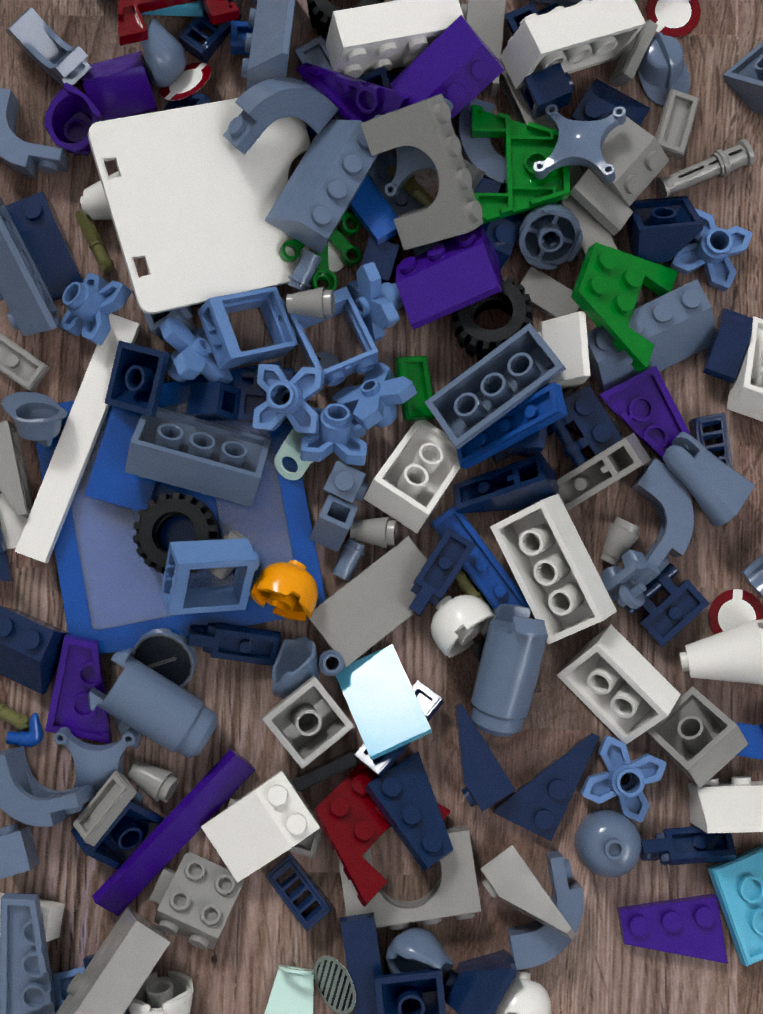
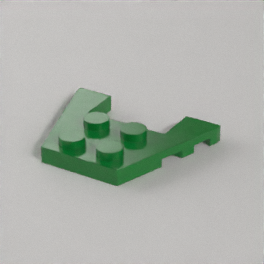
(522, 148)
(609, 292)

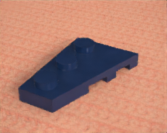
(412, 810)

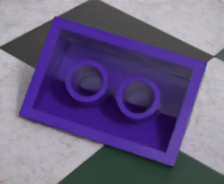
(452, 65)
(448, 277)

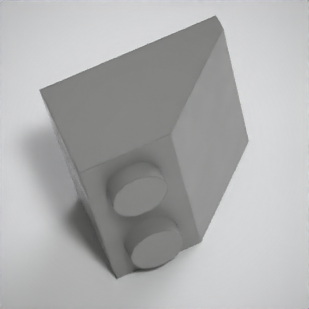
(635, 159)
(307, 722)
(698, 737)

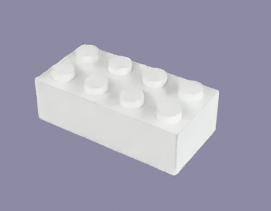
(386, 33)
(572, 36)
(553, 568)

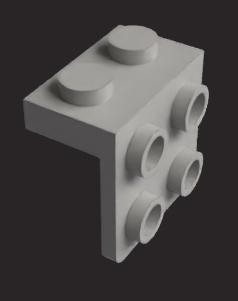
(198, 901)

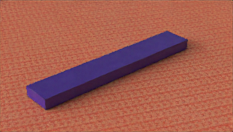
(173, 833)

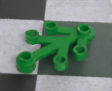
(339, 242)

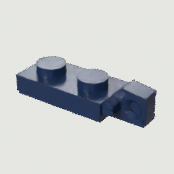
(440, 570)
(236, 642)
(688, 846)

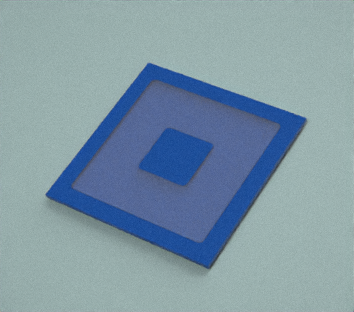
(118, 597)

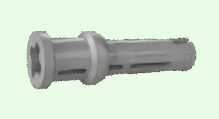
(718, 165)

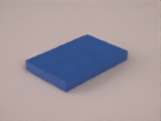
(108, 477)

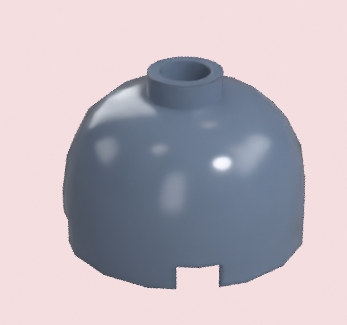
(549, 236)
(607, 843)

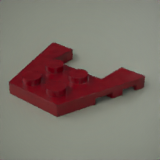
(133, 29)
(352, 826)

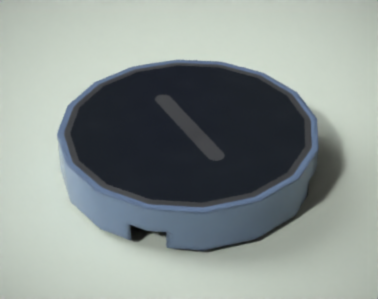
(167, 655)

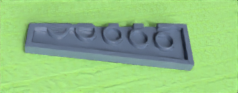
(24, 958)

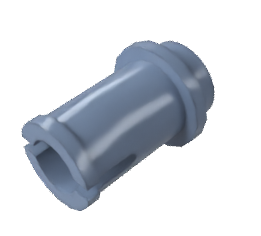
(304, 271)
(348, 559)
(337, 666)

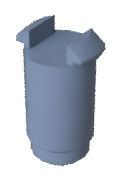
(508, 670)
(156, 707)

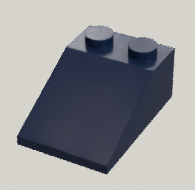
(46, 242)

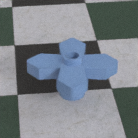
(712, 251)
(375, 301)
(90, 305)
(192, 354)
(377, 397)
(275, 410)
(336, 434)
(639, 772)

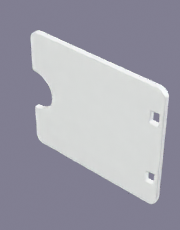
(198, 202)

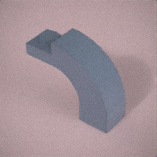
(47, 49)
(275, 100)
(480, 150)
(22, 155)
(673, 509)
(29, 800)
(537, 943)

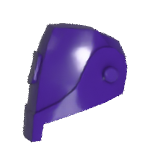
(69, 120)

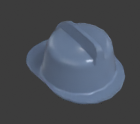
(663, 68)
(35, 416)

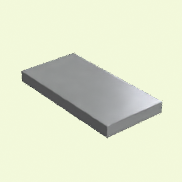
(370, 602)

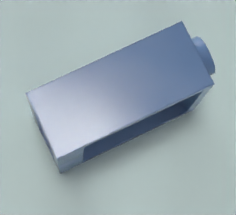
(222, 337)
(361, 363)
(206, 555)

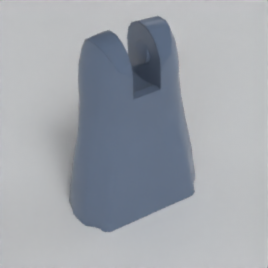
(711, 482)

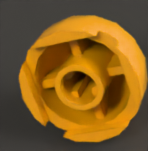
(288, 589)

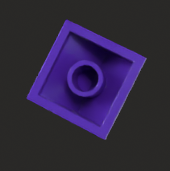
(120, 87)

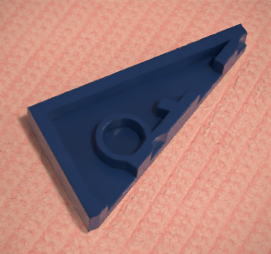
(544, 799)

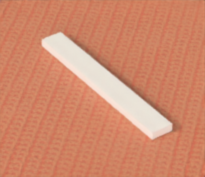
(74, 447)

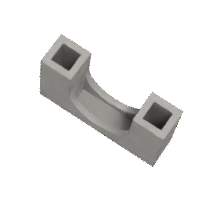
(430, 130)
(452, 895)

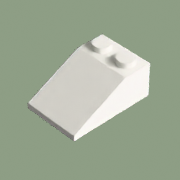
(747, 390)
(415, 475)
(261, 826)

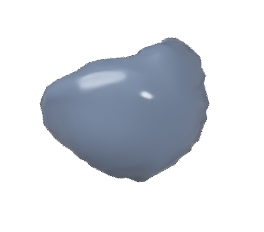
(163, 55)
(294, 665)
(415, 951)

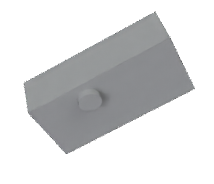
(117, 968)

